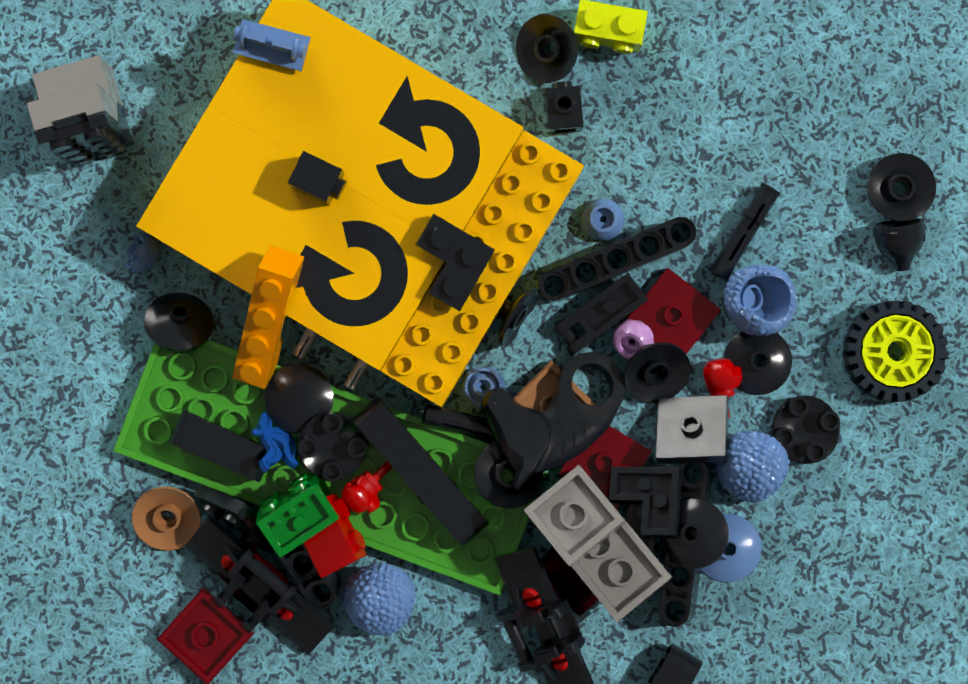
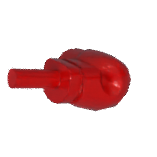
(722, 377)
(362, 491)

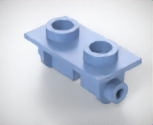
(271, 45)

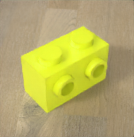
(610, 26)

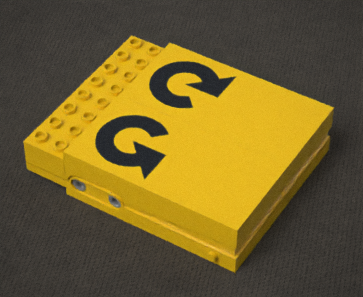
(406, 154)

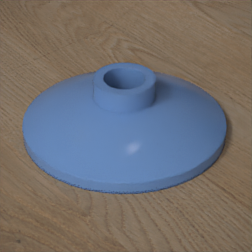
(745, 556)

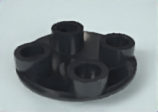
(297, 396)
(806, 429)
(331, 446)

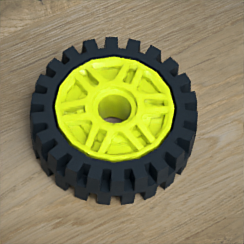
(921, 347)

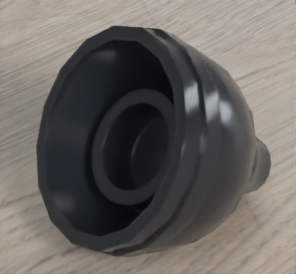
(900, 240)

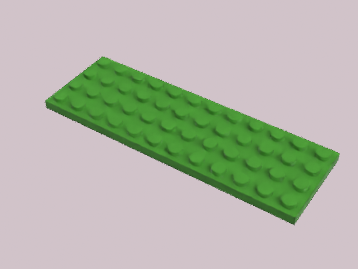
(402, 524)

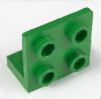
(295, 514)

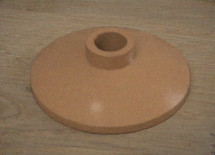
(164, 531)

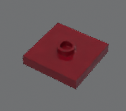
(675, 311)
(608, 450)
(205, 636)

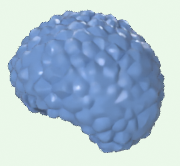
(760, 299)
(753, 466)
(379, 598)

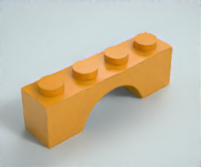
(267, 310)

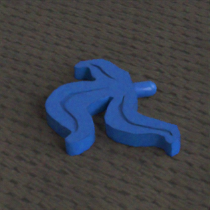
(271, 438)

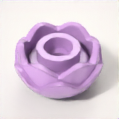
(633, 330)

